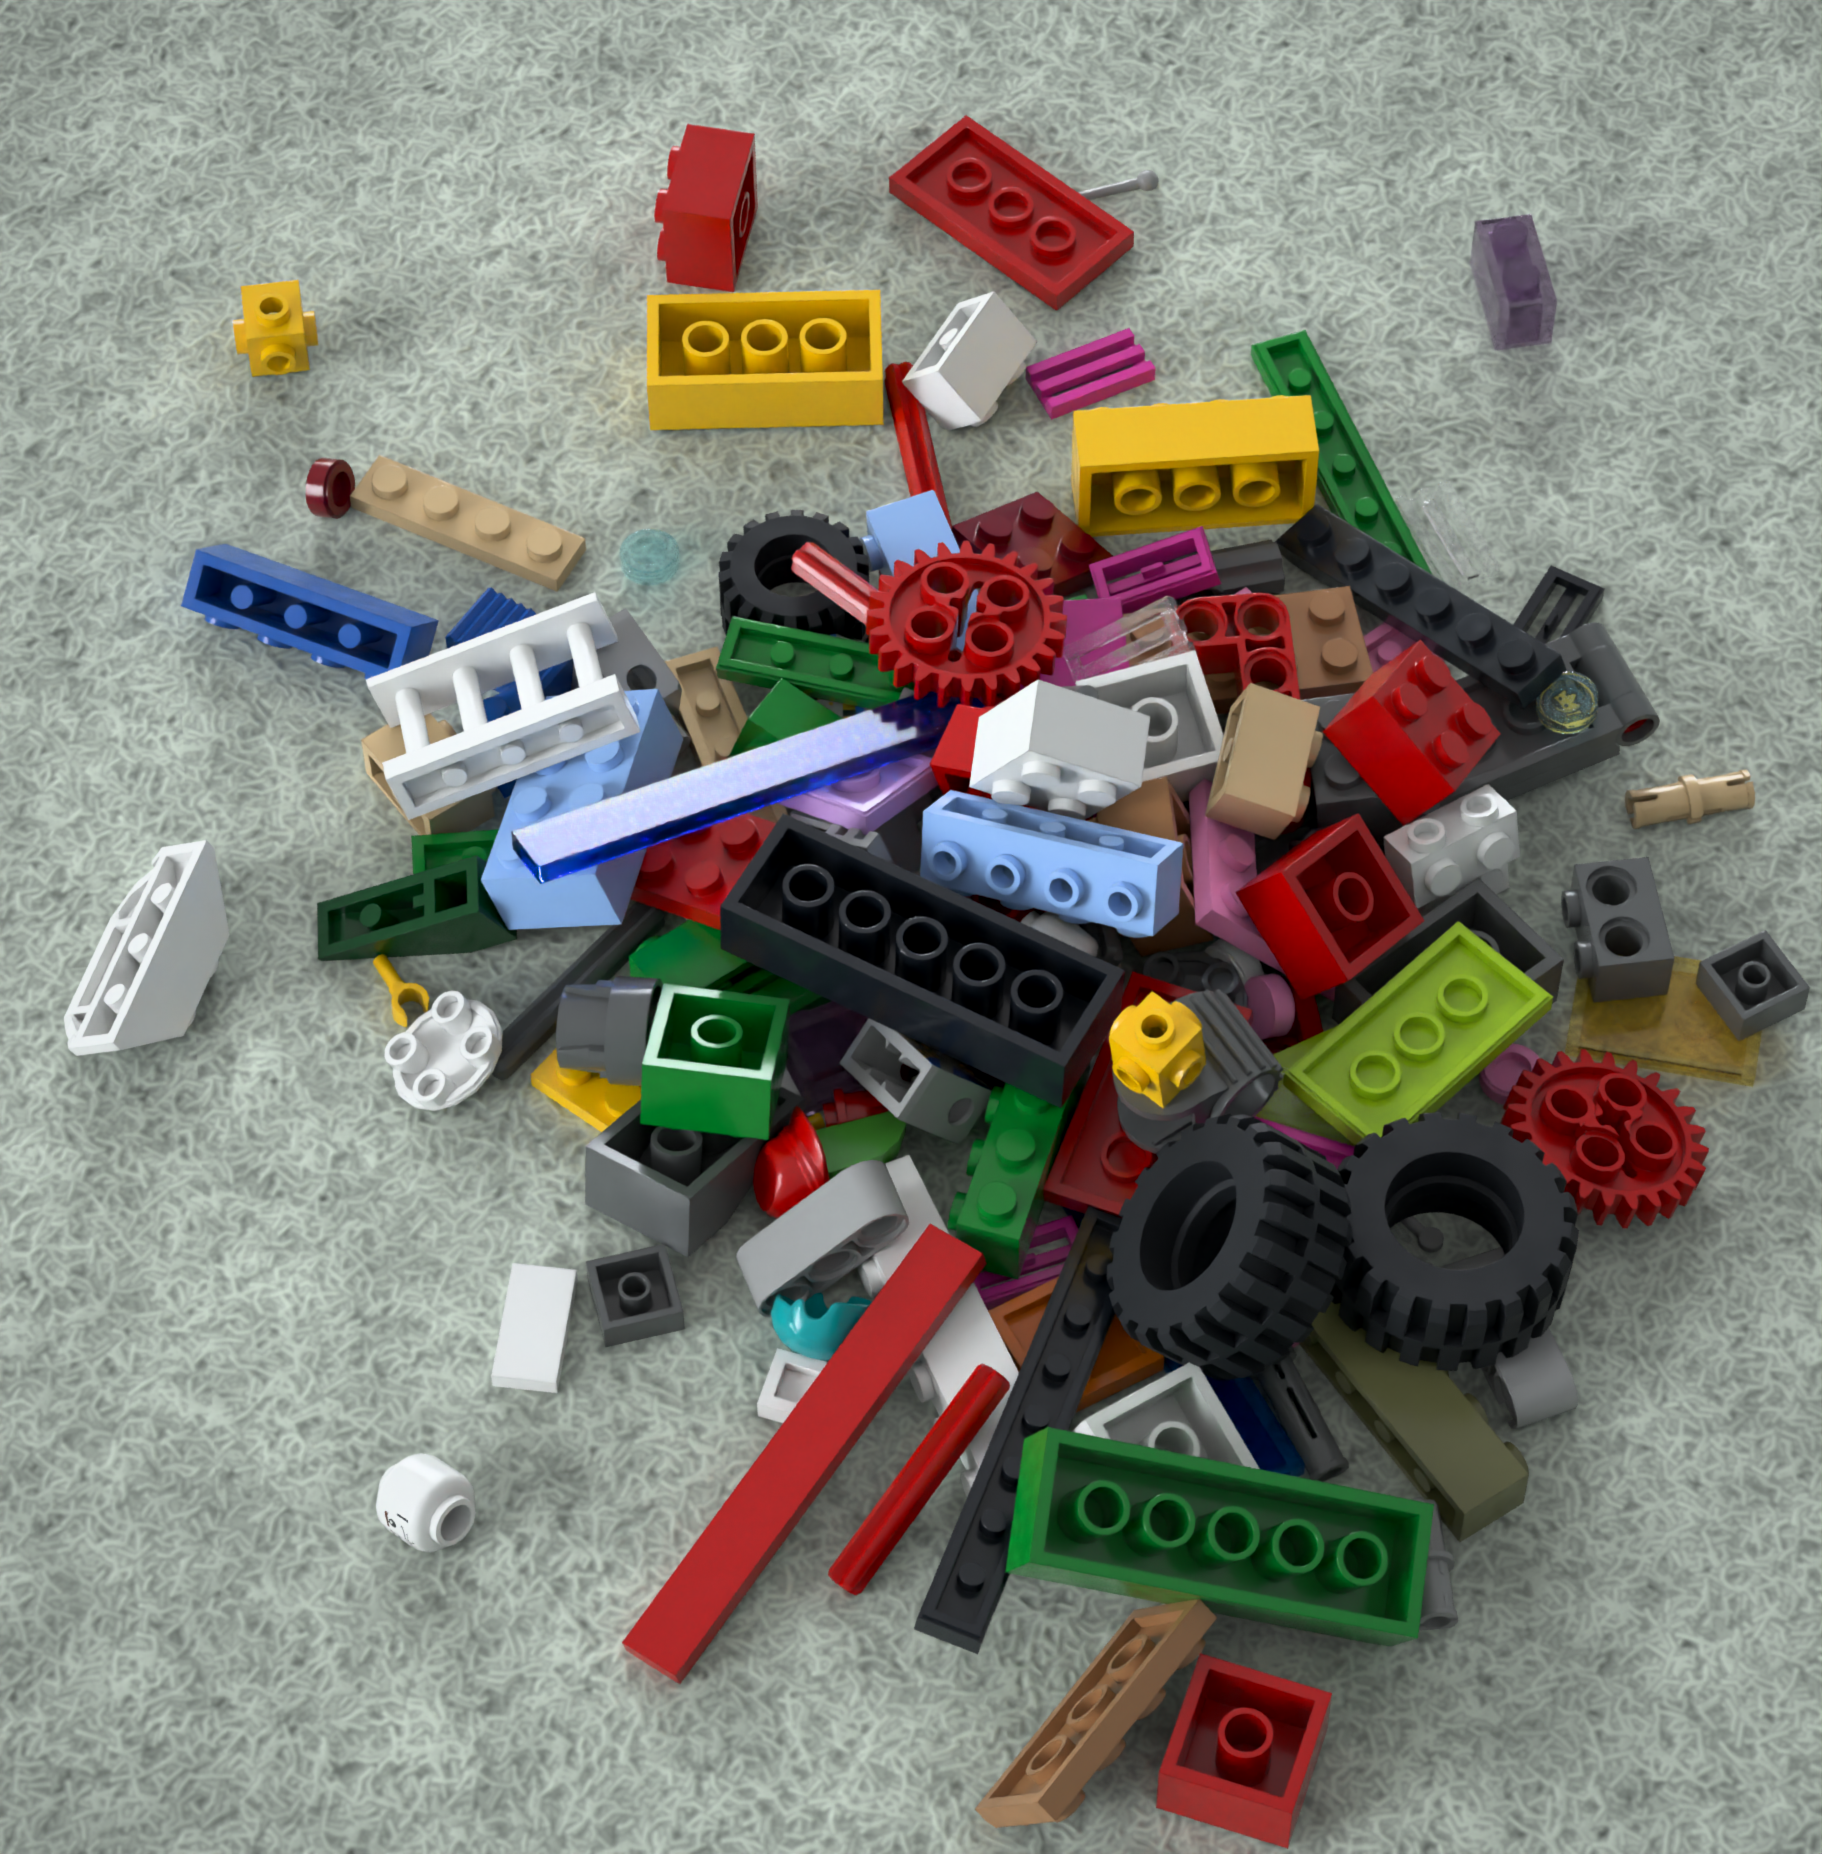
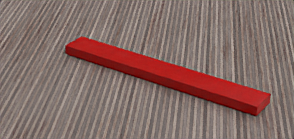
(804, 1454)

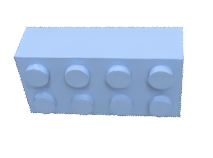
(604, 890)

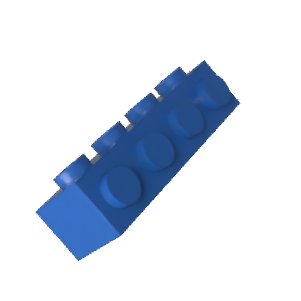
(305, 612)

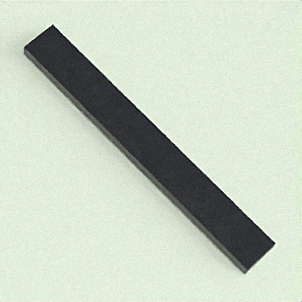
(1043, 1396)

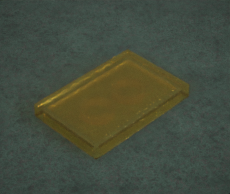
(1664, 1032)

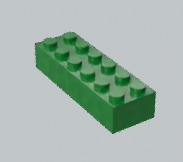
(1221, 1534)

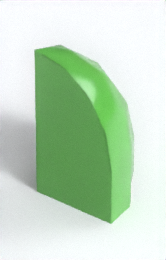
(862, 1140)

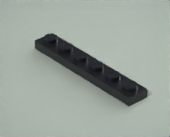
(1422, 606)

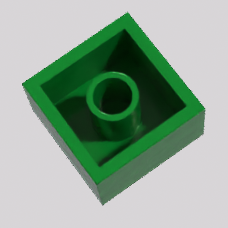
(715, 1061)

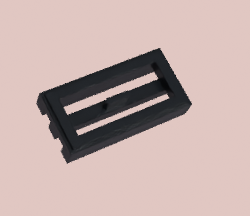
(1574, 586)

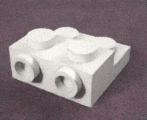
(1455, 847)

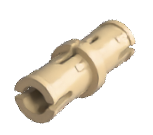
(1690, 799)

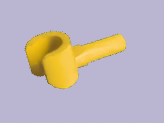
(400, 991)

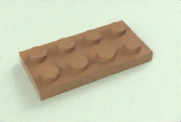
(1326, 646)
(1096, 1713)

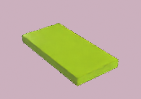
(1418, 1037)

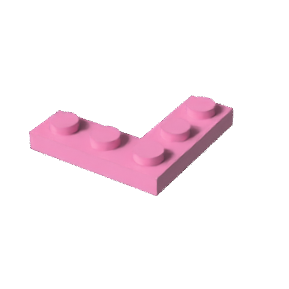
(1222, 865)

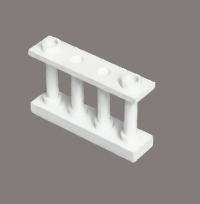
(516, 743)

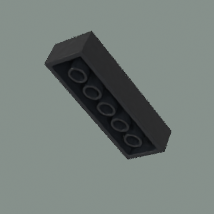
(921, 960)

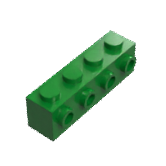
(1010, 1175)

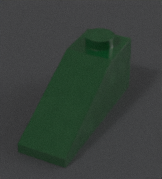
(413, 916)

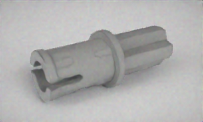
(1437, 1602)

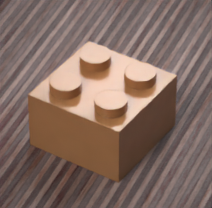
(1160, 813)

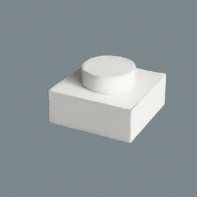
(786, 1384)

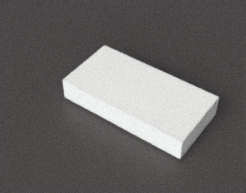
(534, 1328)

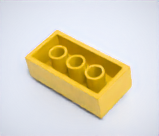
(764, 359)
(1194, 465)

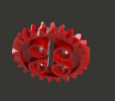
(925, 609)
(1609, 1135)

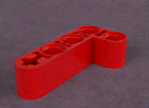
(1239, 651)

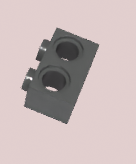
(1626, 926)

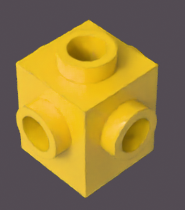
(277, 340)
(1157, 1048)

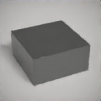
(1752, 985)
(635, 1295)

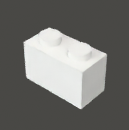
(970, 362)

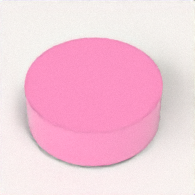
(1271, 1005)
(1505, 1070)

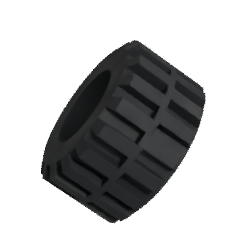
(764, 561)

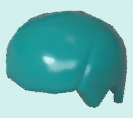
(812, 1327)

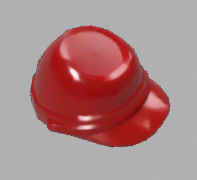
(789, 1166)

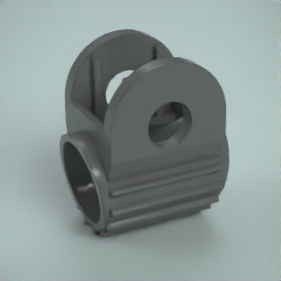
(1235, 1080)

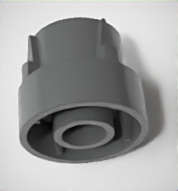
(607, 1027)

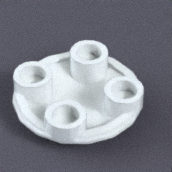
(446, 1052)

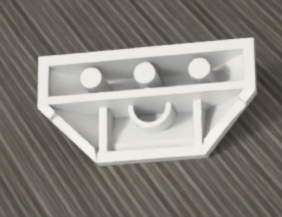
(153, 956)

